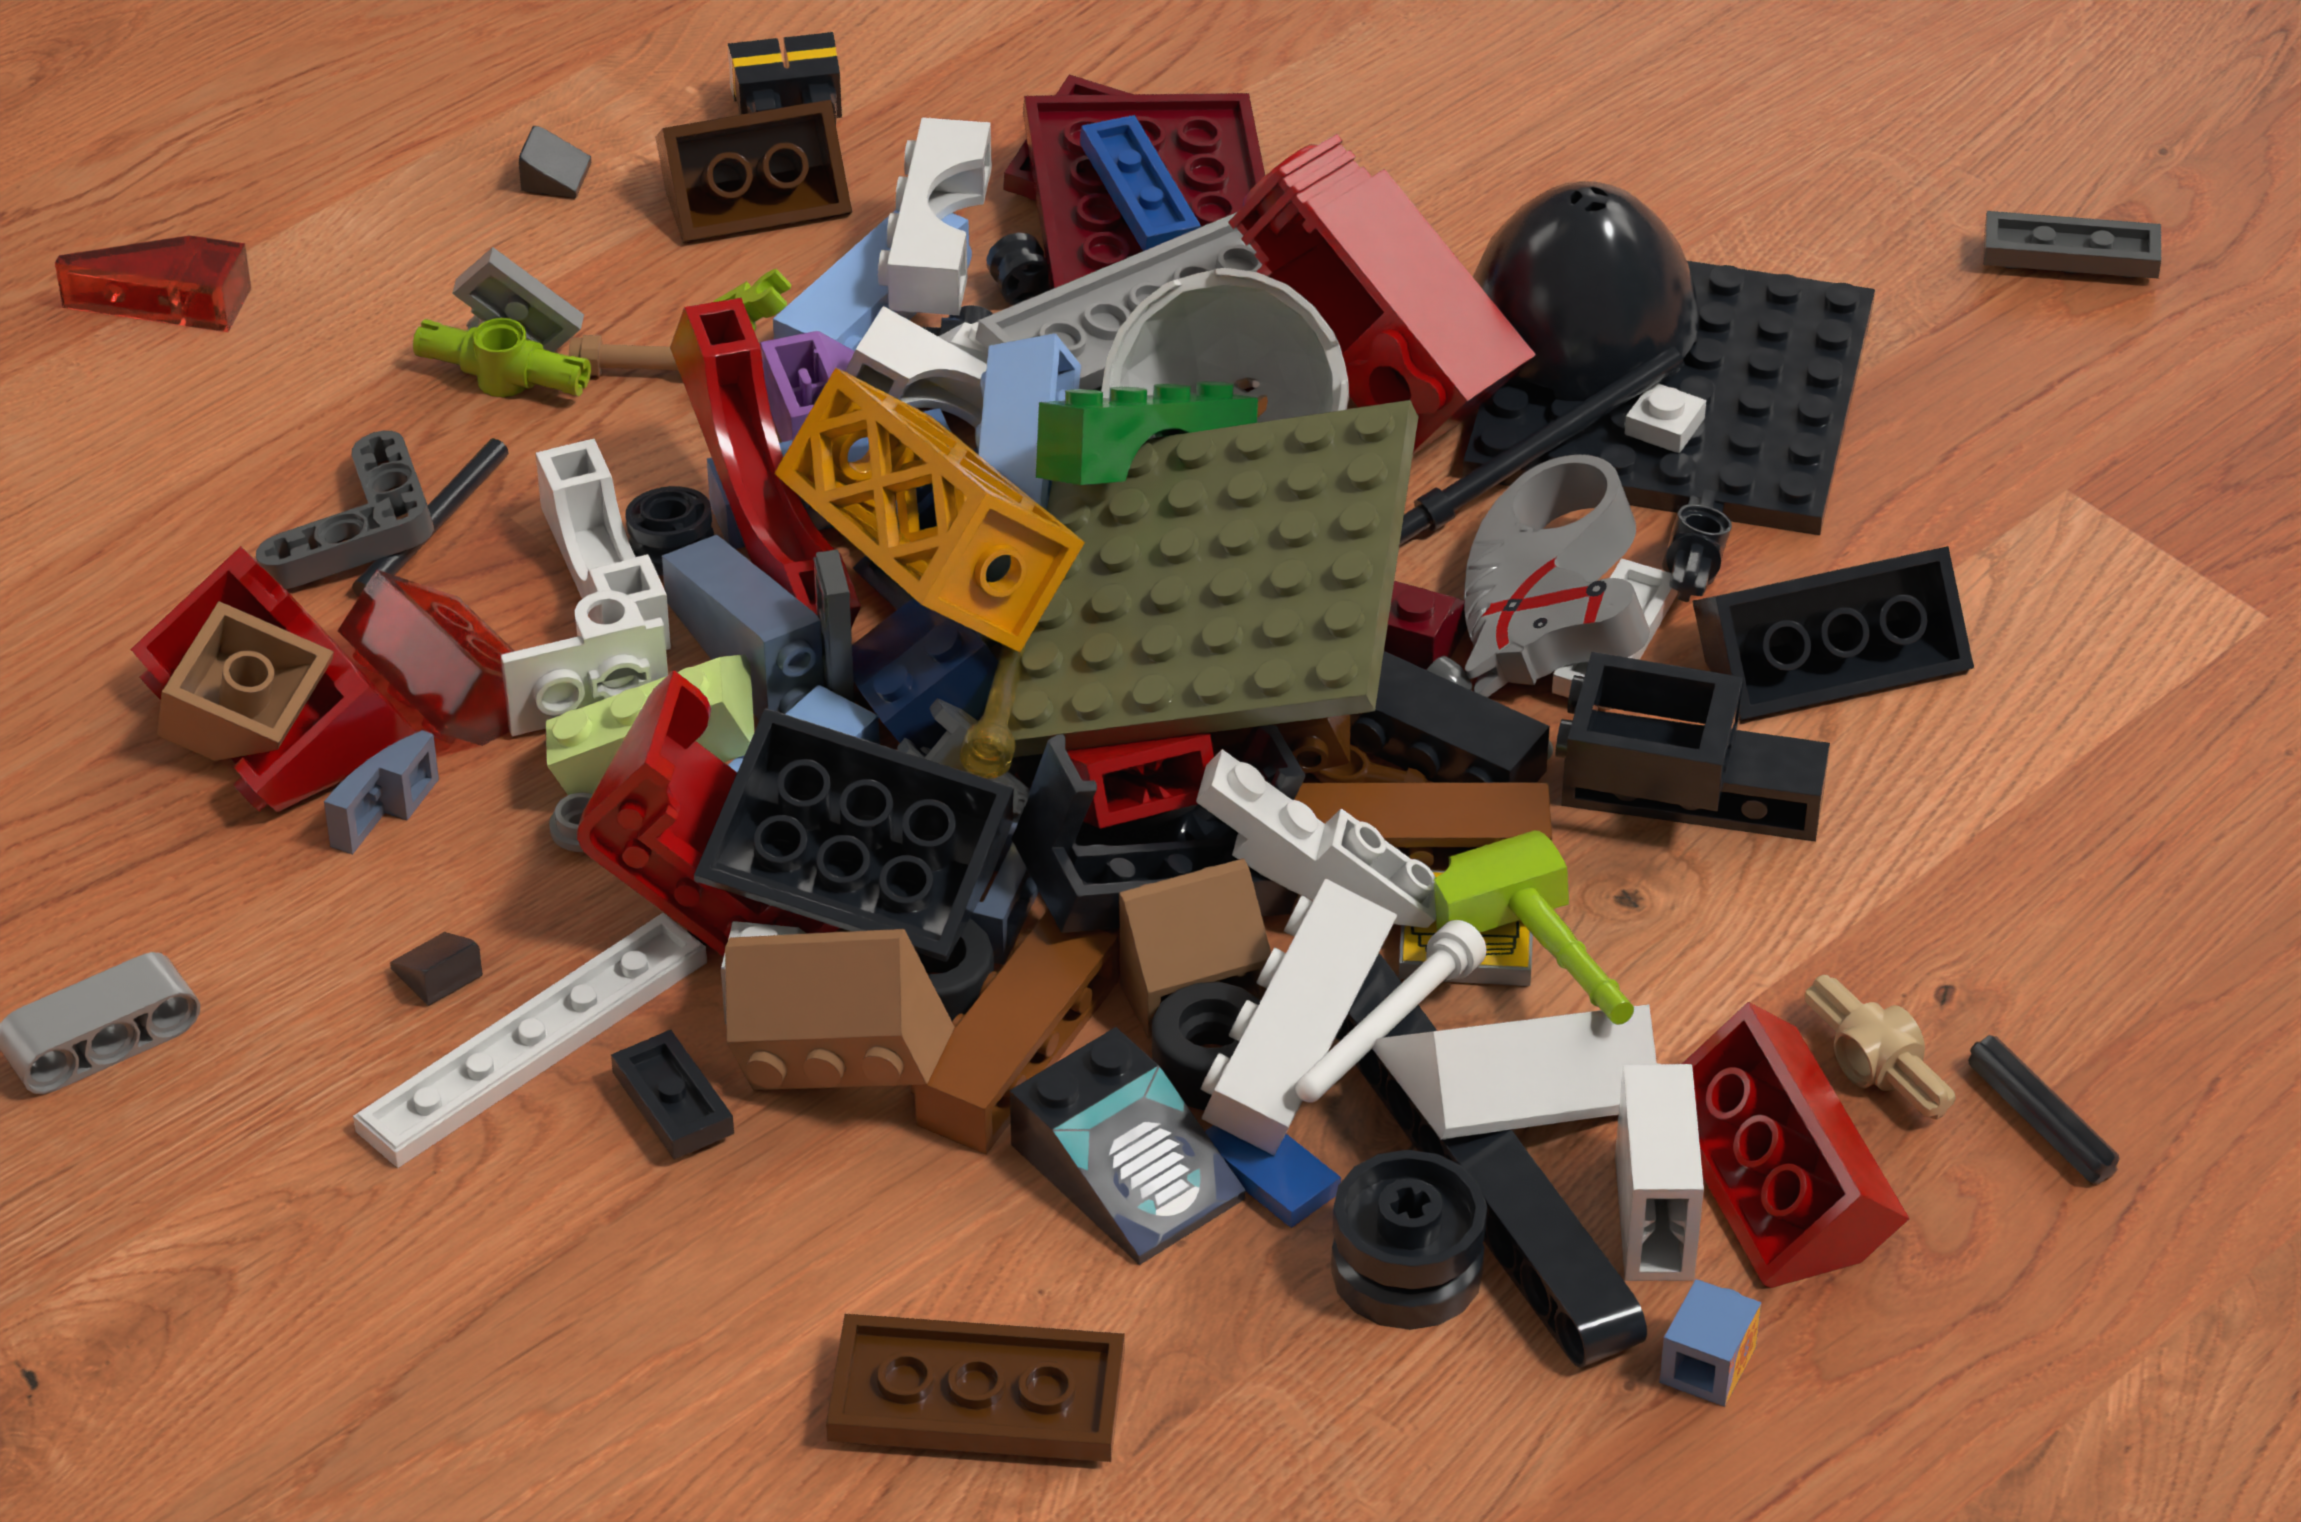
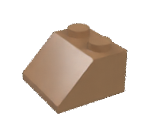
(239, 686)

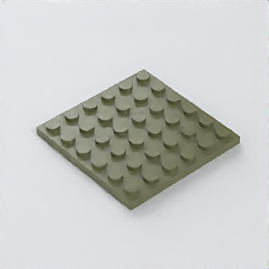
(1223, 583)

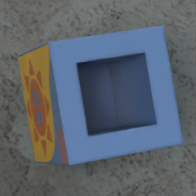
(1710, 1342)

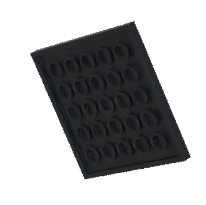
(1777, 386)

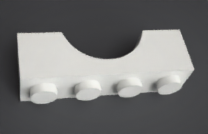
(927, 257)
(919, 367)
(589, 531)

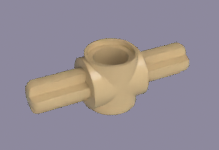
(1879, 1047)

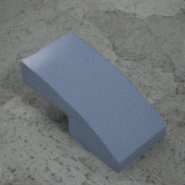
(387, 783)

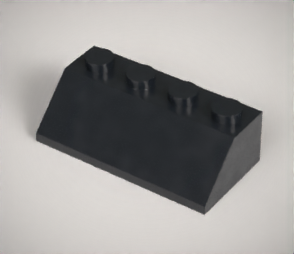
(1837, 632)

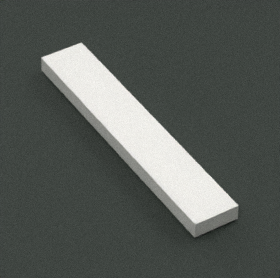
(529, 1040)

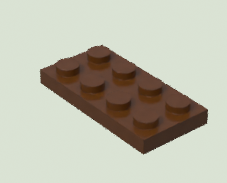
(976, 1387)

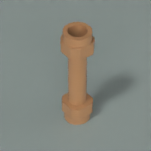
(620, 356)

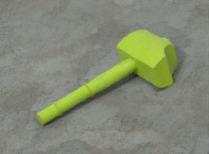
(1525, 882)

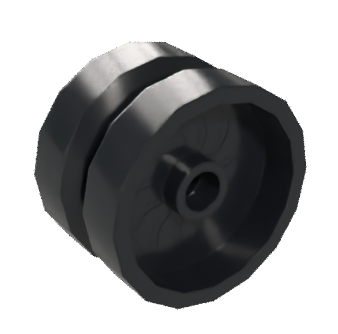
(1408, 1239)

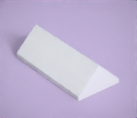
(1518, 1070)

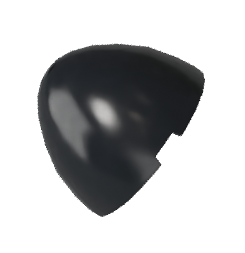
(1589, 287)

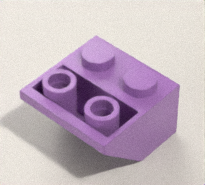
(796, 374)

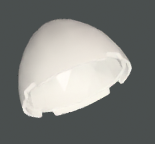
(1232, 330)

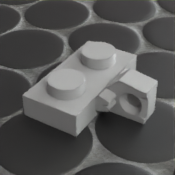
(504, 290)

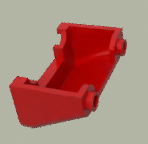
(338, 726)
(659, 812)

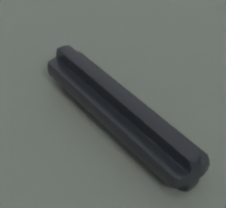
(2044, 1110)

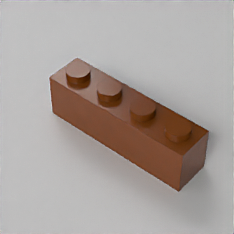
(1436, 818)
(1016, 1030)

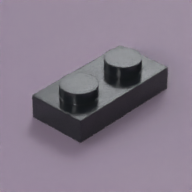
(672, 1094)

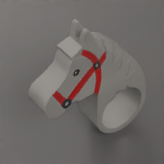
(1537, 589)

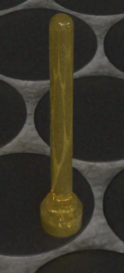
(989, 743)

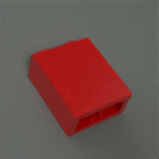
(1143, 776)

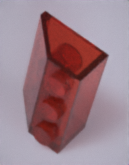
(432, 656)

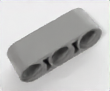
(97, 1022)

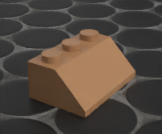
(832, 1010)

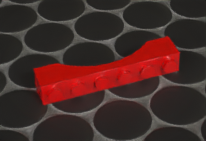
(729, 396)

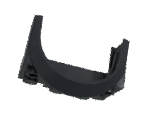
(1087, 867)

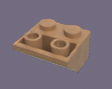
(1190, 933)

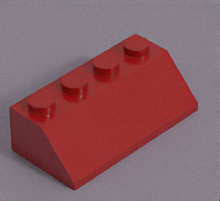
(1786, 1153)

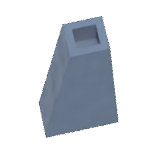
(743, 611)

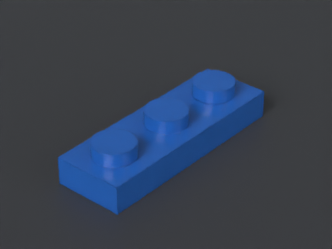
(1137, 181)

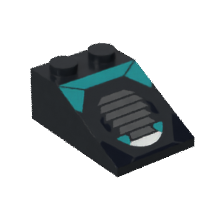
(1122, 1146)

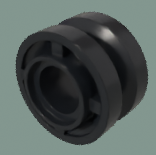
(667, 521)

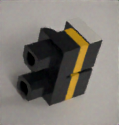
(764, 84)

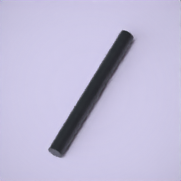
(444, 505)

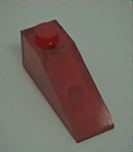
(163, 281)

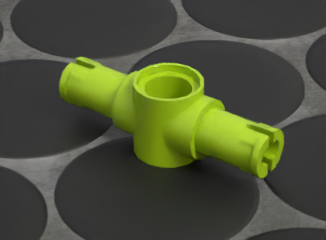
(502, 357)

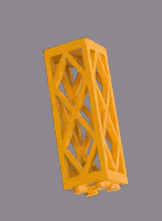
(975, 510)

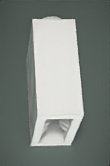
(1658, 1172)

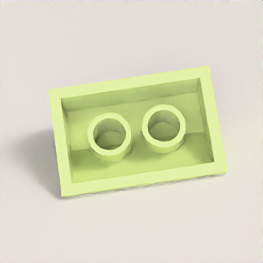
(587, 738)

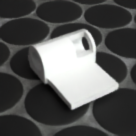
(585, 668)

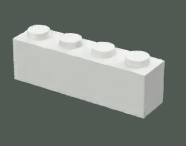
(1298, 1015)

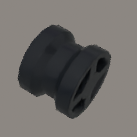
(1018, 267)

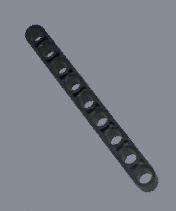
(1527, 1219)

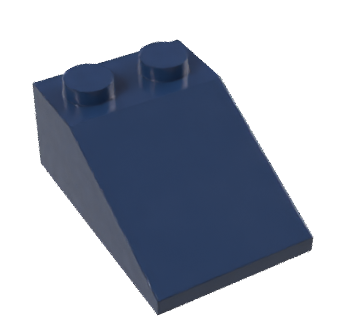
(915, 661)

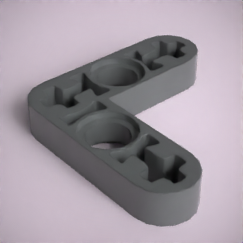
(372, 529)

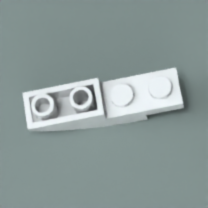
(1300, 851)

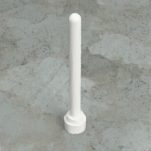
(1450, 955)

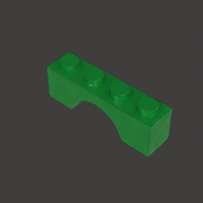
(1098, 437)

